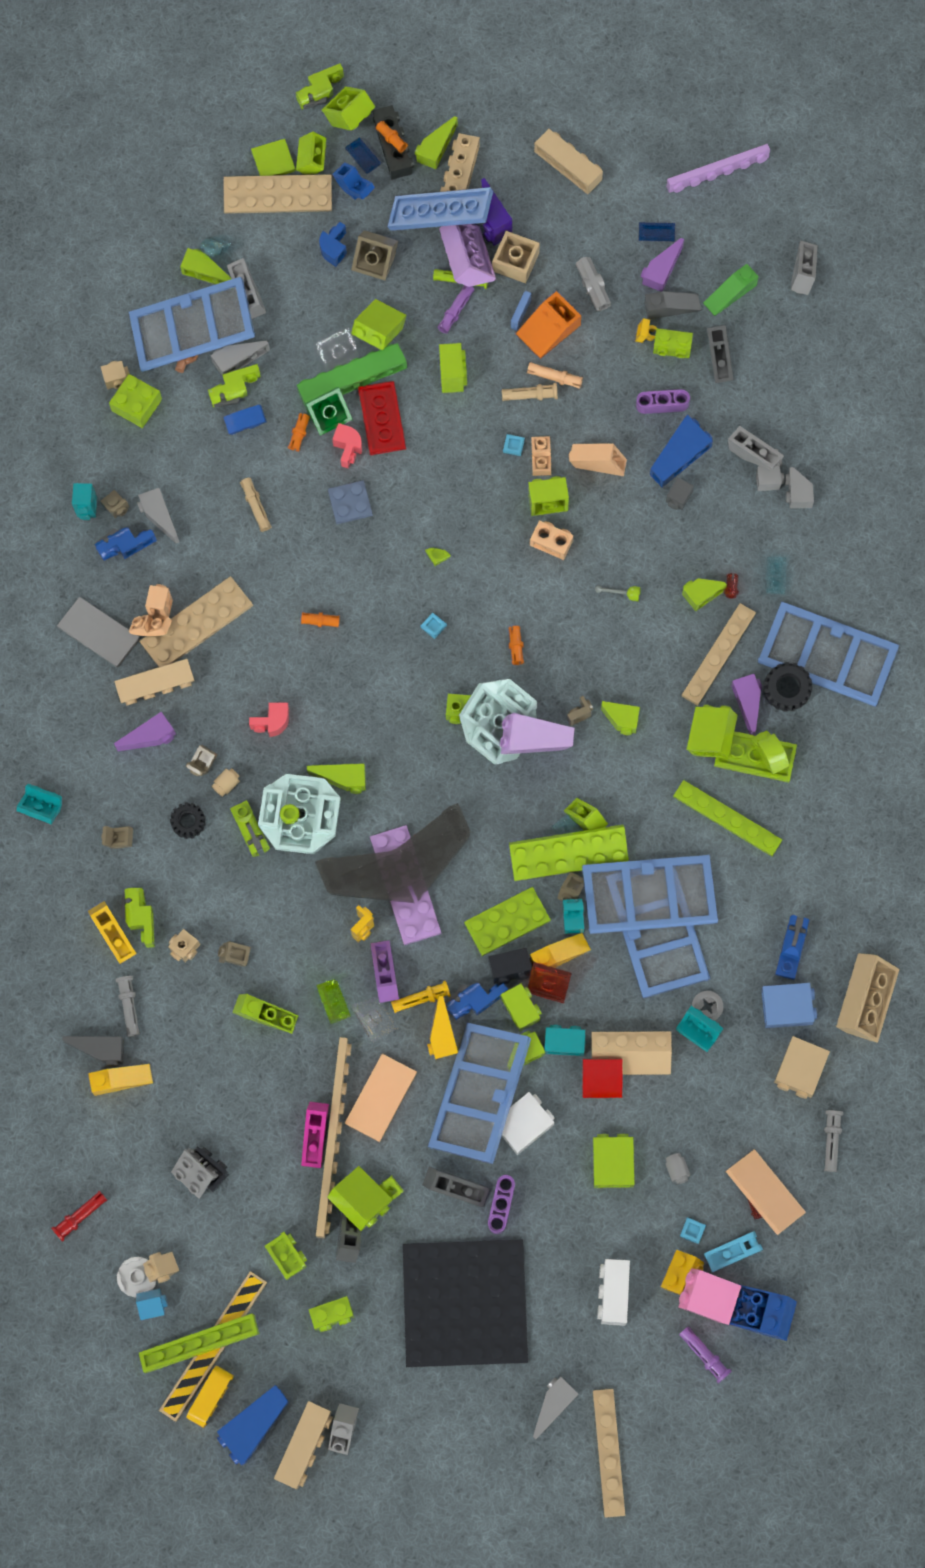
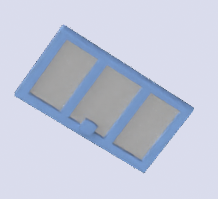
(191, 324)
(830, 652)
(649, 894)
(665, 958)
(479, 1092)

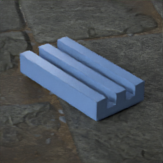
(520, 310)

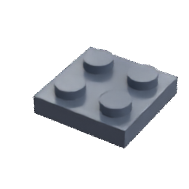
(350, 502)

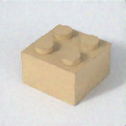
(515, 257)

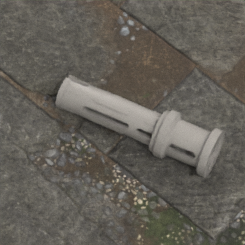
(127, 997)
(831, 1165)

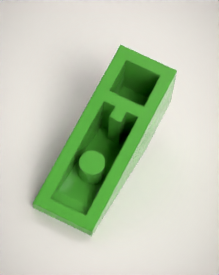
(732, 289)

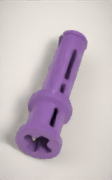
(711, 1362)

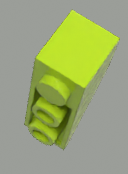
(264, 1013)

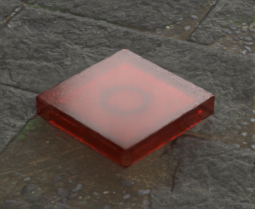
(549, 982)

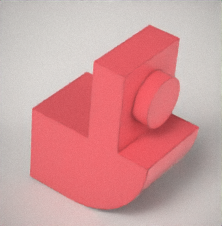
(349, 440)
(274, 723)

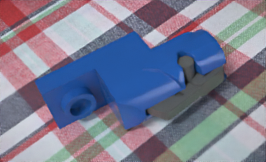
(123, 542)
(792, 947)
(473, 998)

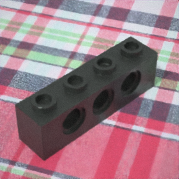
(397, 167)

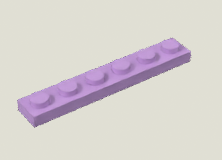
(717, 168)

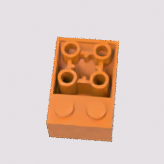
(549, 325)

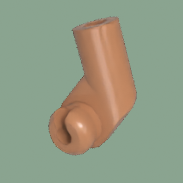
(180, 367)

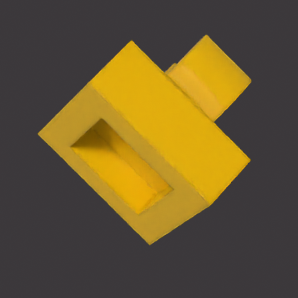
(643, 331)

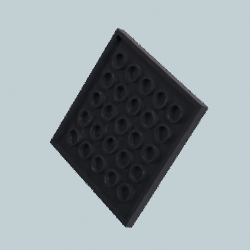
(465, 1303)

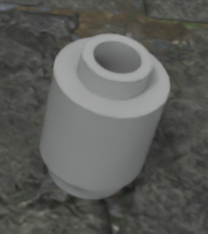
(677, 1168)

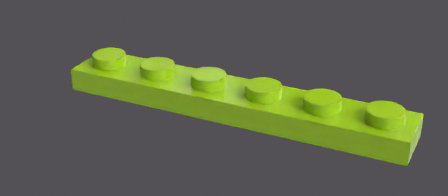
(727, 818)
(198, 1343)

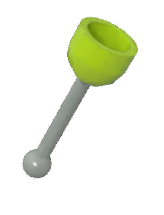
(632, 593)

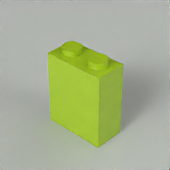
(378, 324)
(712, 731)
(613, 1161)
(360, 1199)

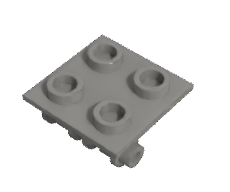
(193, 1173)

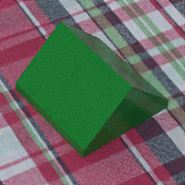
(328, 411)

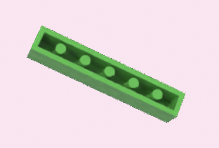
(354, 374)

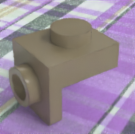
(201, 761)
(117, 837)

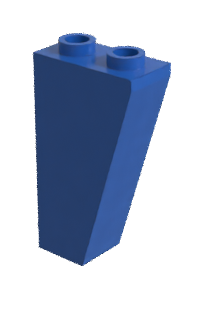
(681, 451)
(250, 1427)

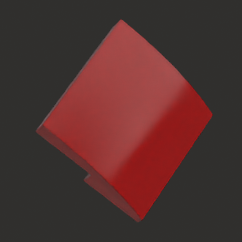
(602, 1078)

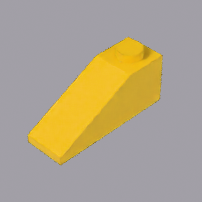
(111, 932)
(561, 951)
(441, 1036)
(119, 1078)

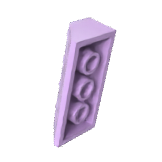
(467, 254)

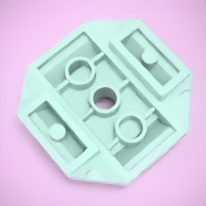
(479, 714)
(310, 796)

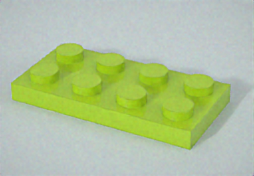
(748, 760)
(507, 921)

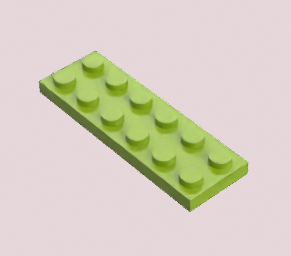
(567, 852)

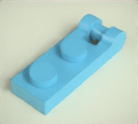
(732, 1252)

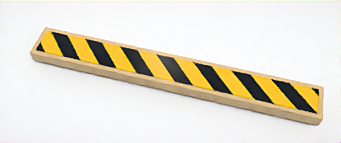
(202, 1364)

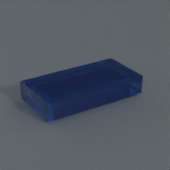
(363, 155)
(656, 231)

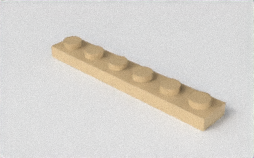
(718, 654)
(608, 1453)

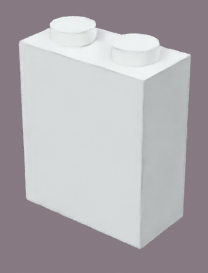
(526, 1122)

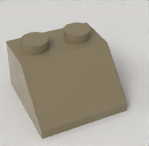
(374, 254)

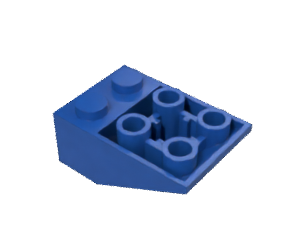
(763, 1312)

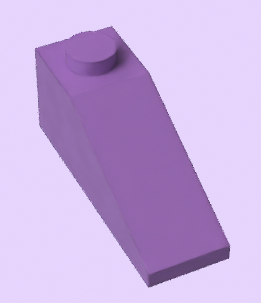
(660, 267)
(747, 694)
(151, 733)
(384, 971)

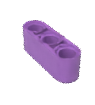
(669, 396)
(505, 1195)

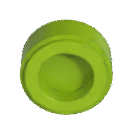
(289, 814)

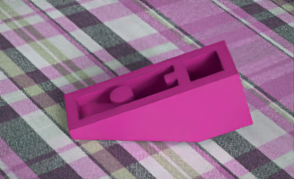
(314, 1134)

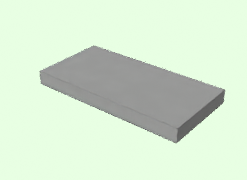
(98, 632)

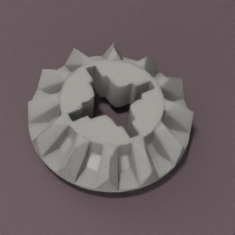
(709, 997)

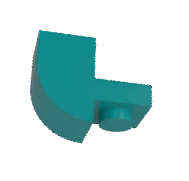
(573, 916)

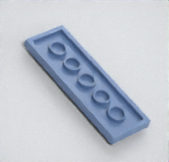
(440, 209)

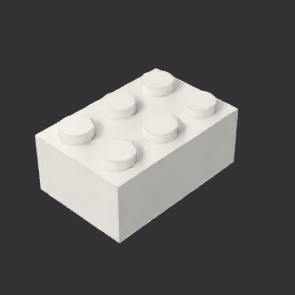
(614, 1292)

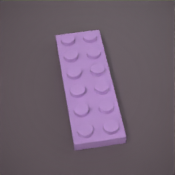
(416, 919)

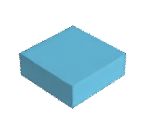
(513, 445)
(433, 625)
(692, 1230)

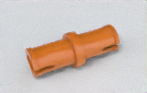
(391, 136)
(299, 432)
(320, 619)
(516, 645)

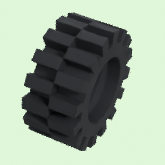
(184, 810)

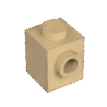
(114, 374)
(160, 1267)

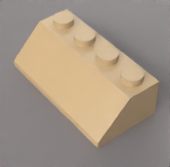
(867, 997)
(641, 1051)

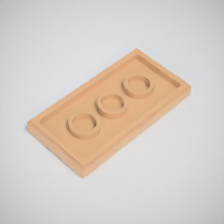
(380, 1097)
(765, 1192)

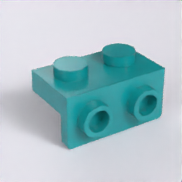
(40, 804)
(699, 1028)

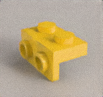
(362, 928)
(678, 1270)

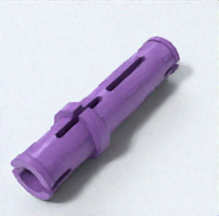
(452, 314)

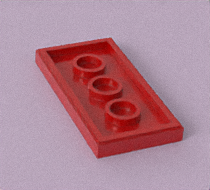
(382, 418)

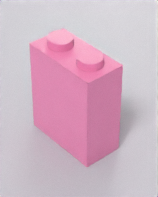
(709, 1296)

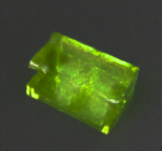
(333, 1001)

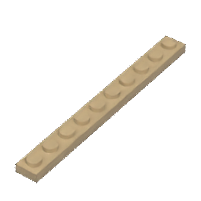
(333, 1146)

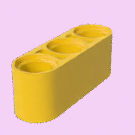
(209, 1396)

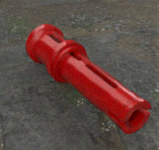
(71, 1221)

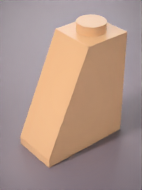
(598, 458)

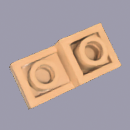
(541, 456)
(147, 626)

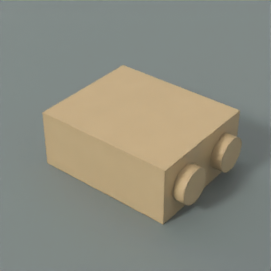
(801, 1067)

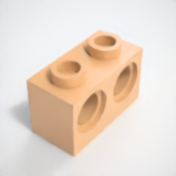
(549, 543)
(158, 601)

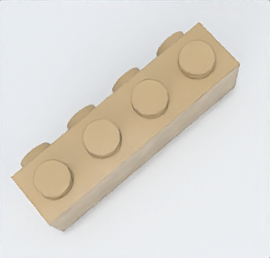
(568, 161)
(461, 163)
(154, 681)
(303, 1445)

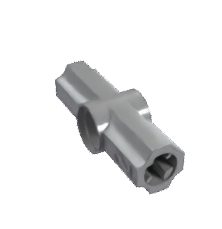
(594, 283)

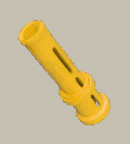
(430, 994)

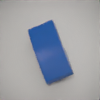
(244, 419)

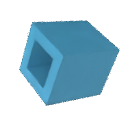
(151, 1304)

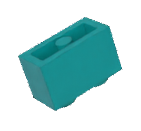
(84, 500)
(564, 1041)

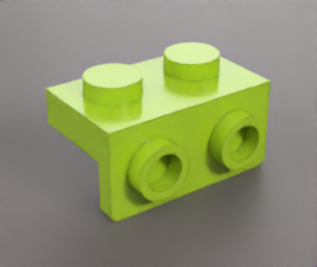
(286, 1256)

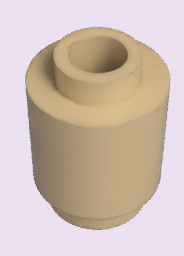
(225, 782)

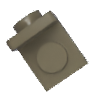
(115, 504)
(579, 714)
(571, 887)
(234, 953)

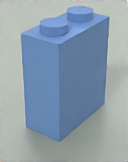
(788, 1005)

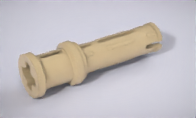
(538, 392)

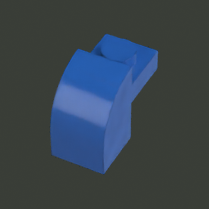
(351, 182)
(330, 247)

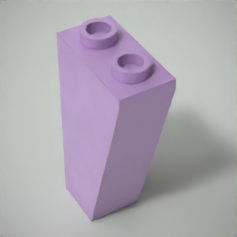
(531, 735)

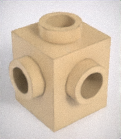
(183, 939)

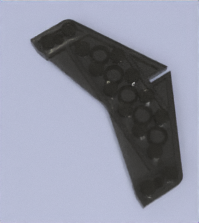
(412, 864)

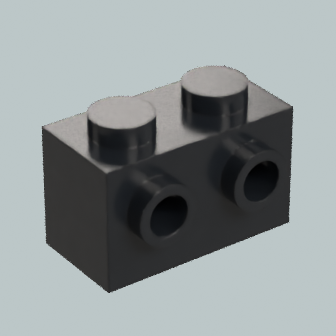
(510, 966)

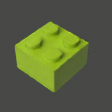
(348, 108)
(452, 368)
(135, 401)
(548, 496)

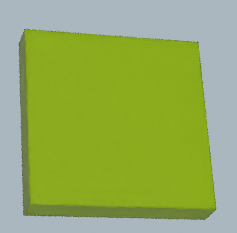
(273, 159)

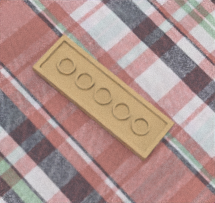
(277, 193)
(198, 622)

